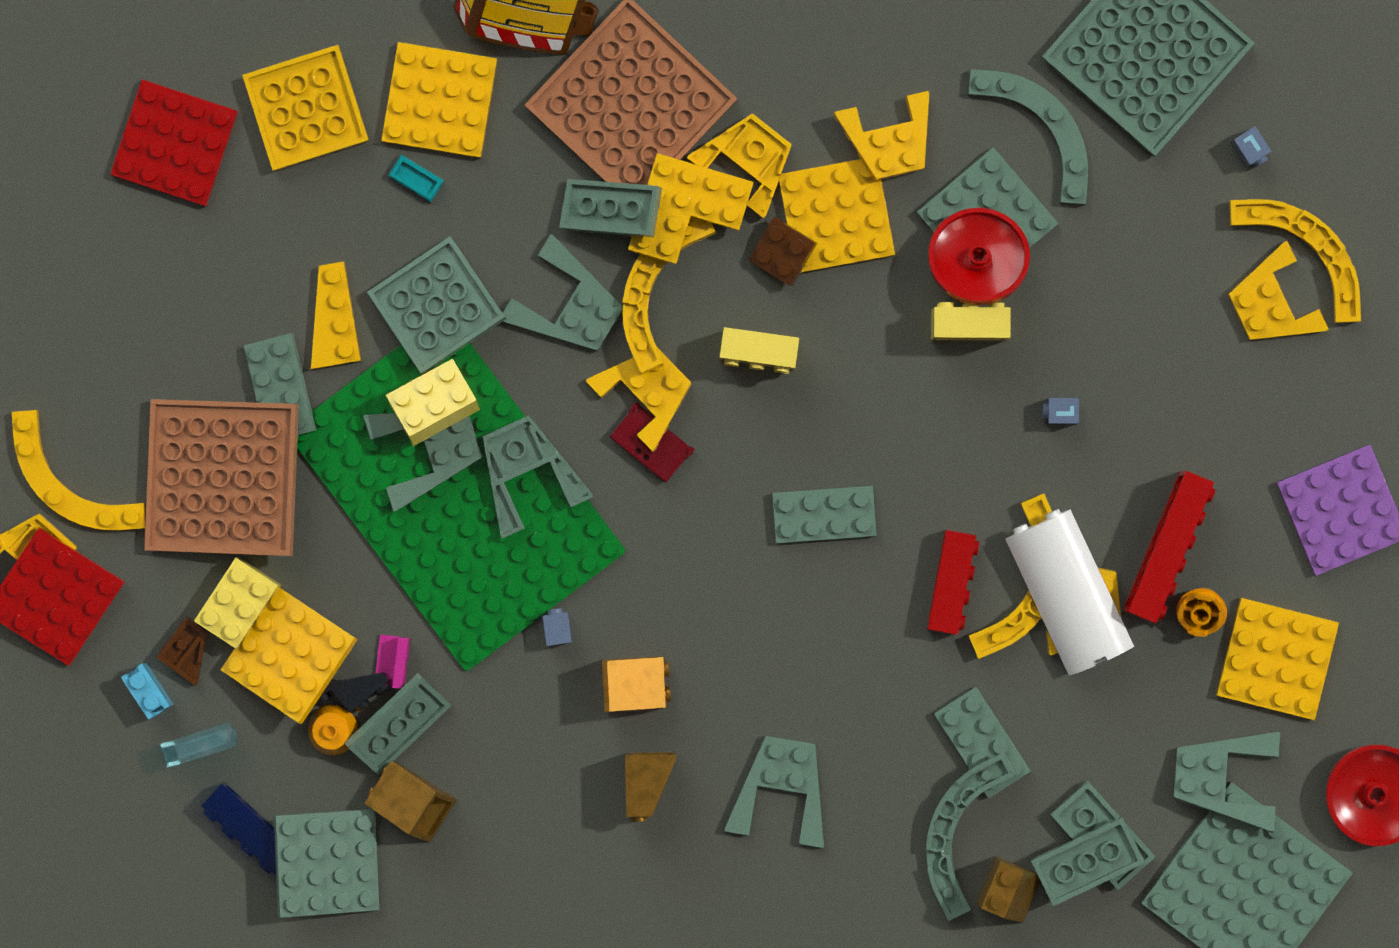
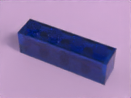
(244, 824)

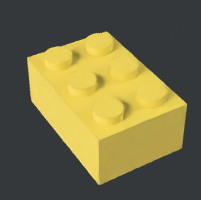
(971, 322)
(759, 350)
(433, 402)
(237, 602)

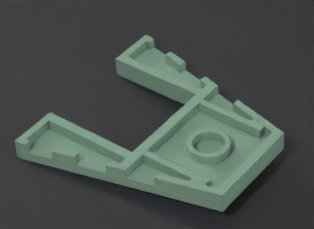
(588, 312)
(516, 451)
(448, 452)
(787, 767)
(1203, 772)

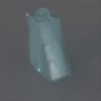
(199, 744)

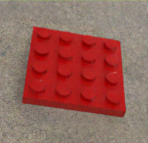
(174, 143)
(55, 596)

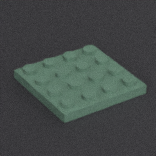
(993, 186)
(436, 305)
(326, 863)

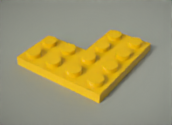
(689, 193)

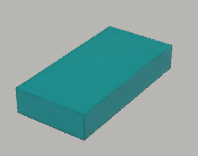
(416, 178)

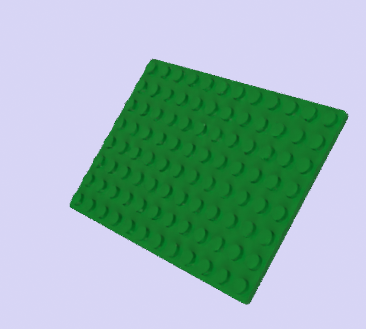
(449, 540)

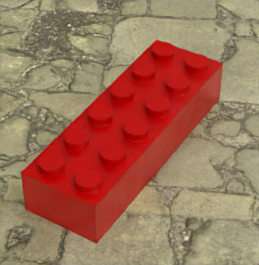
(1169, 546)

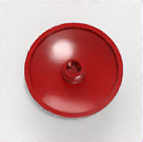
(979, 256)
(1365, 795)

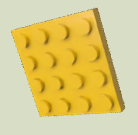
(439, 100)
(305, 108)
(840, 211)
(289, 655)
(1277, 658)

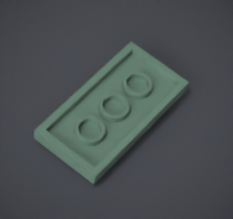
(610, 208)
(279, 376)
(824, 514)
(398, 724)
(979, 735)
(1089, 810)
(1087, 861)

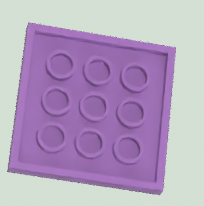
(1341, 509)

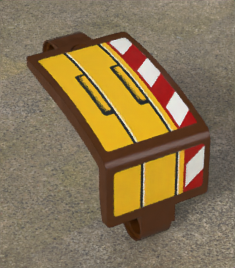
(527, 24)

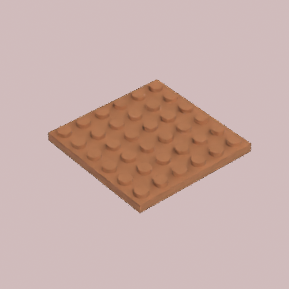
(630, 97)
(221, 477)

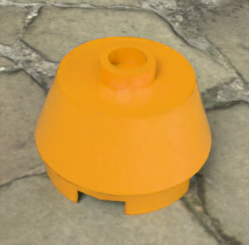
(1201, 611)
(331, 728)

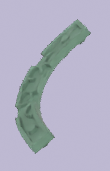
(1052, 114)
(943, 828)

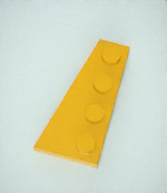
(334, 325)

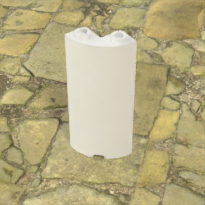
(1069, 591)

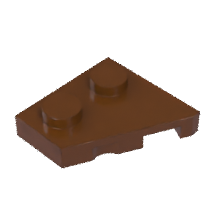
(185, 650)

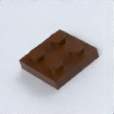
(783, 251)

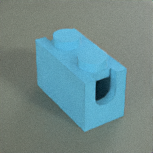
(147, 691)

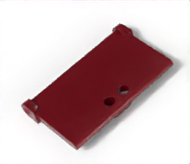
(670, 450)

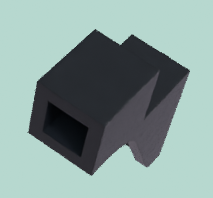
(356, 691)

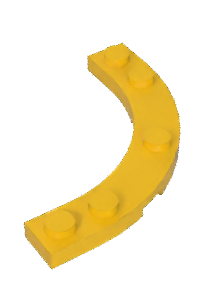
(1318, 236)
(637, 298)
(57, 496)
(1026, 613)

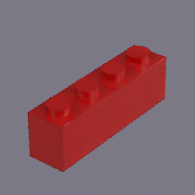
(951, 582)

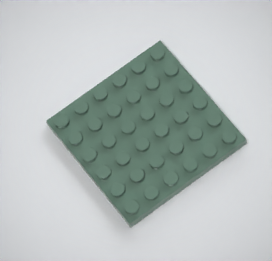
(1148, 61)
(1245, 884)

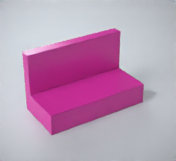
(393, 659)

